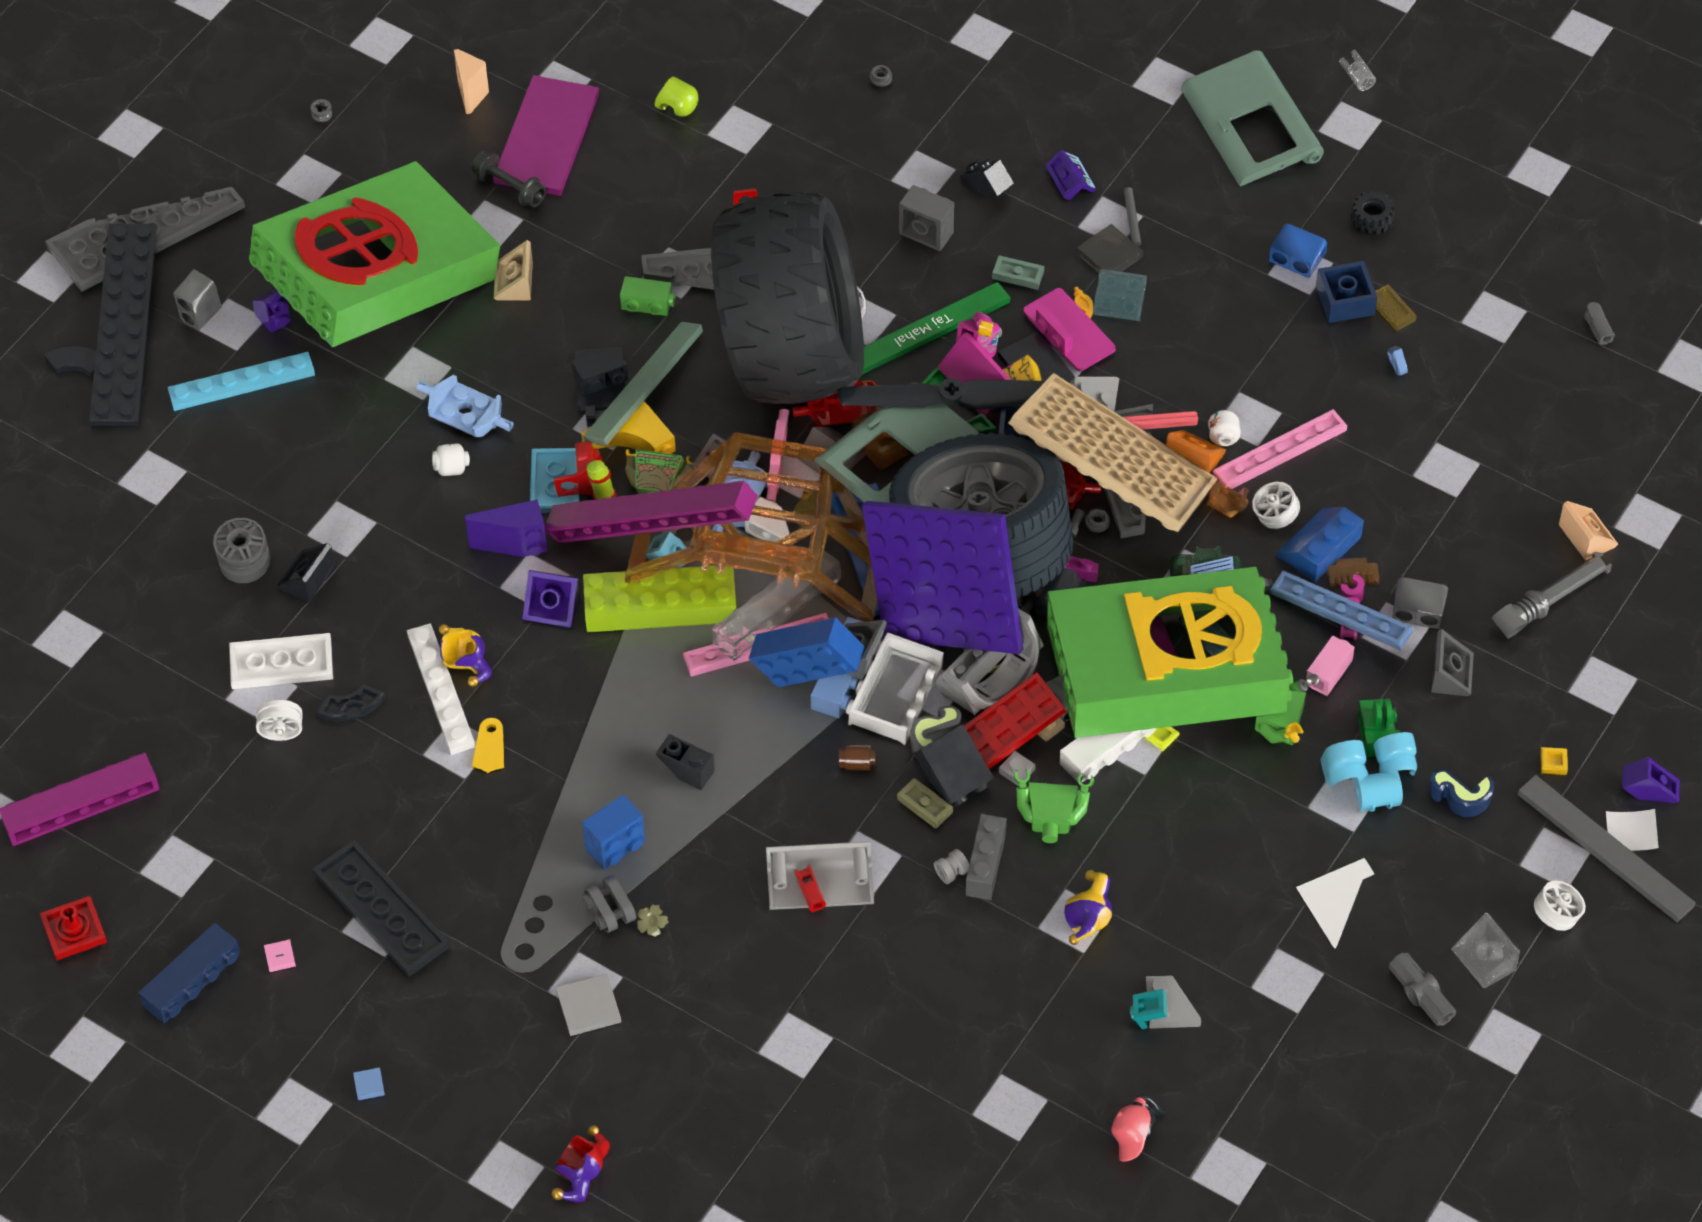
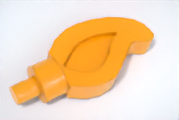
(1083, 302)

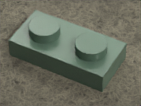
(1018, 272)

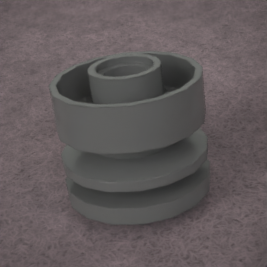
(241, 550)

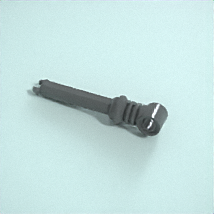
(1536, 603)

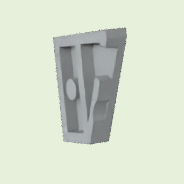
(1099, 388)
(1179, 1009)

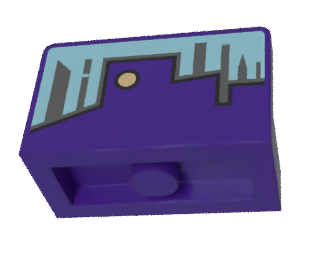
(1069, 174)

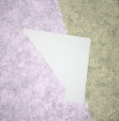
(1333, 897)

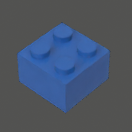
(613, 832)

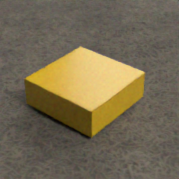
(1553, 761)

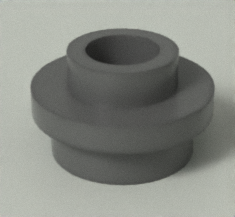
(880, 76)
(1097, 515)

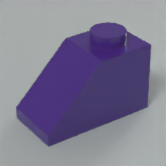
(1650, 781)

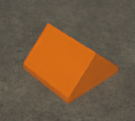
(1196, 449)

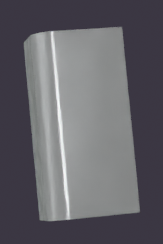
(839, 869)

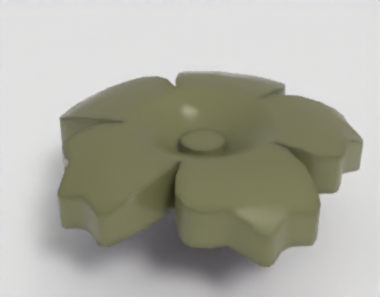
(651, 920)

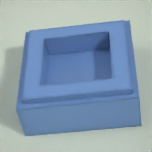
(368, 1083)

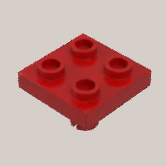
(73, 928)

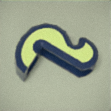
(1459, 797)

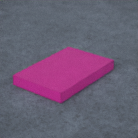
(970, 362)

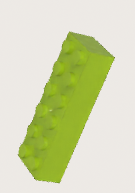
(661, 600)

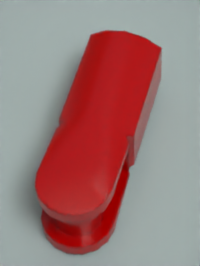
(810, 889)

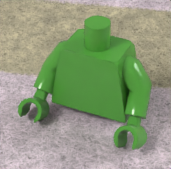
(1052, 806)

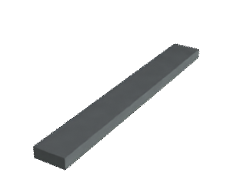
(1606, 848)

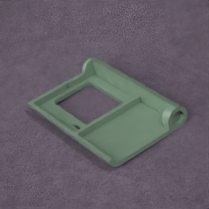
(1236, 91)
(911, 426)

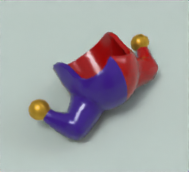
(581, 1164)

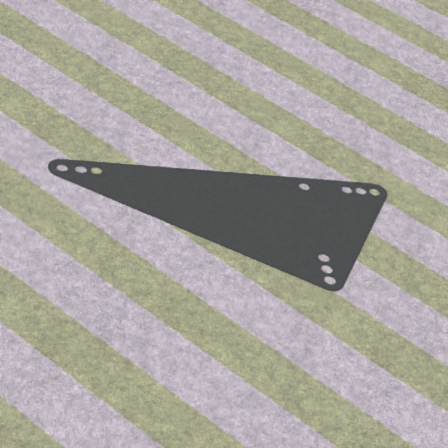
(643, 699)

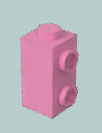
(1331, 664)

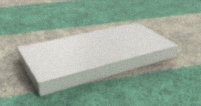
(281, 661)

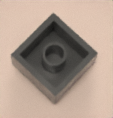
(926, 217)

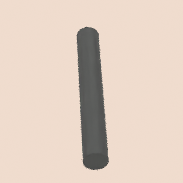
(1132, 216)

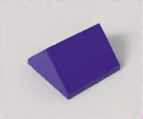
(551, 598)

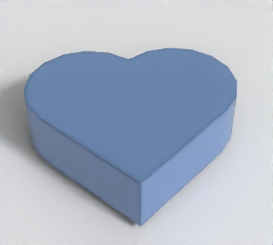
(1397, 359)

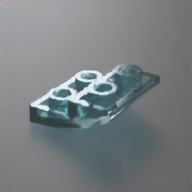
(1120, 295)

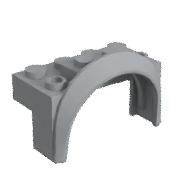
(962, 677)

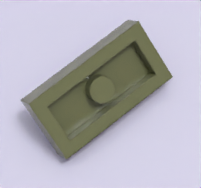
(925, 803)

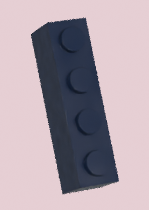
(189, 973)

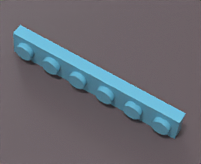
(241, 381)

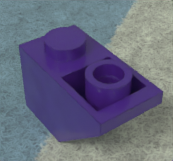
(272, 310)

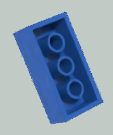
(806, 652)

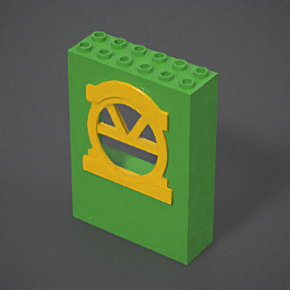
(1126, 683)

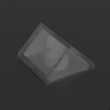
(1487, 952)

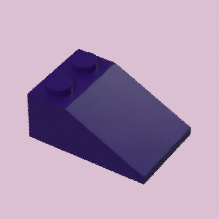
(508, 530)

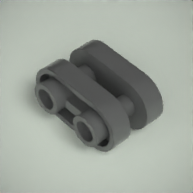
(604, 916)

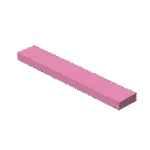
(1280, 449)
(710, 658)

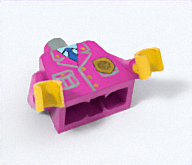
(982, 330)

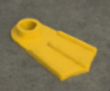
(489, 746)

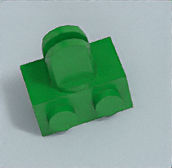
(1375, 721)

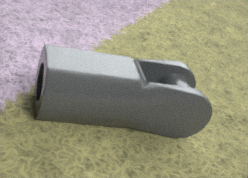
(1598, 323)

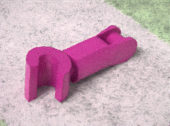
(1356, 595)

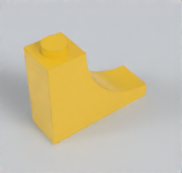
(642, 432)

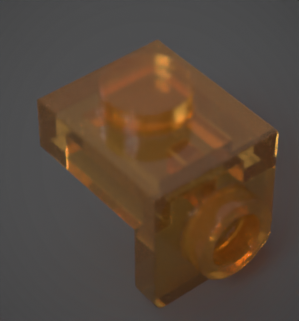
(1227, 500)

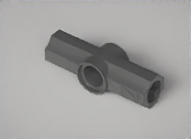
(1422, 989)

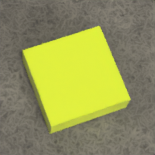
(1163, 737)

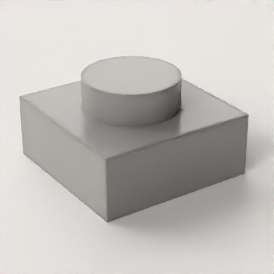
(1013, 763)

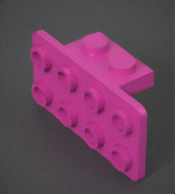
(1069, 329)

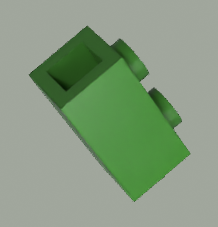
(647, 296)

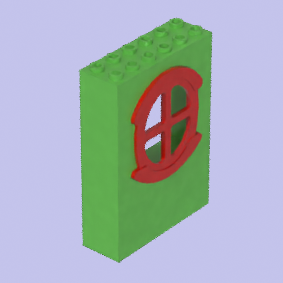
(432, 243)

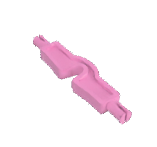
(776, 460)

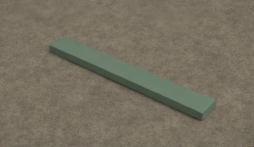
(643, 383)

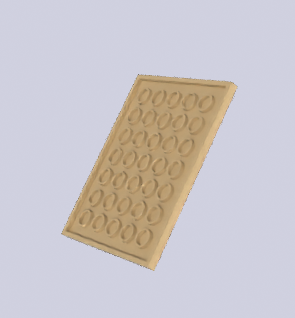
(1113, 452)

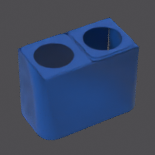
(1297, 250)

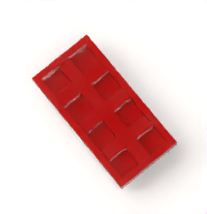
(1014, 720)

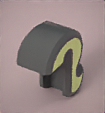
(930, 727)

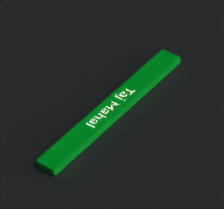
(933, 326)

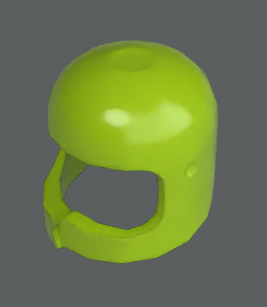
(679, 96)

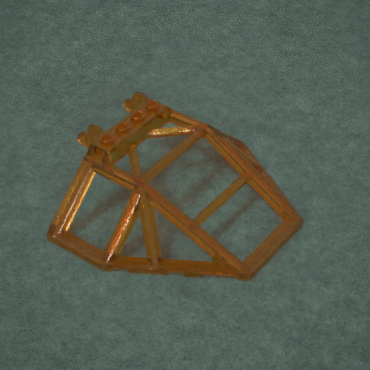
(766, 556)

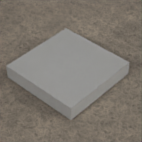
(588, 1004)

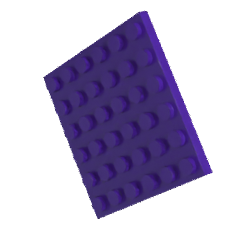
(944, 576)

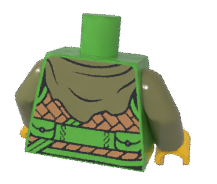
(655, 470)

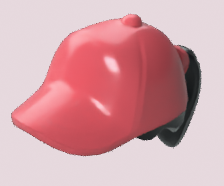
(1133, 1125)

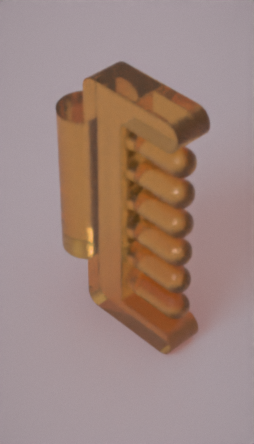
(1351, 566)

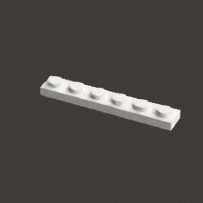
(441, 689)

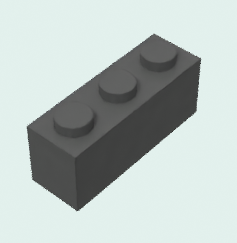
(986, 857)

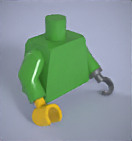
(1285, 726)

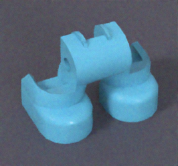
(1384, 788)

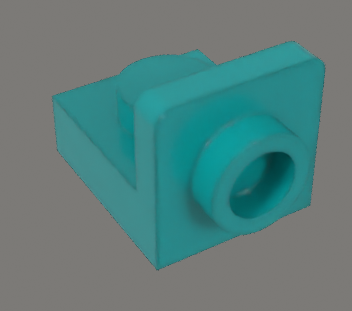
(1148, 1007)

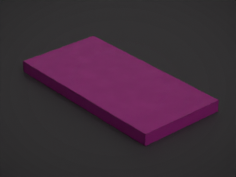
(548, 132)

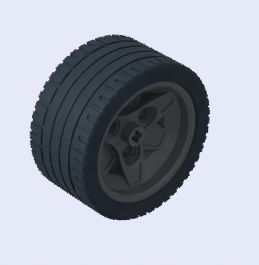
(1004, 478)

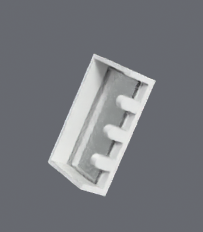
(895, 687)

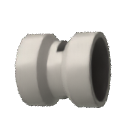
(951, 866)

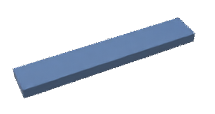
(1341, 610)

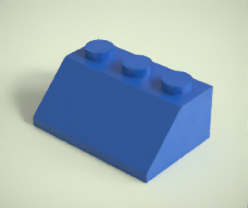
(1322, 541)

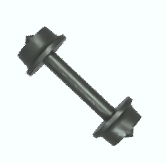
(531, 191)

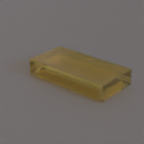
(1394, 308)

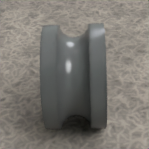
(317, 106)

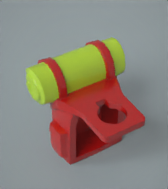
(591, 475)

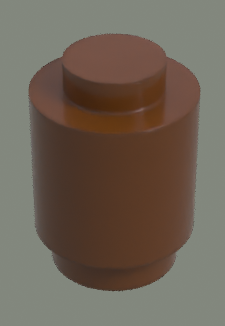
(857, 757)

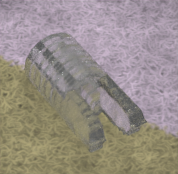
(1359, 72)

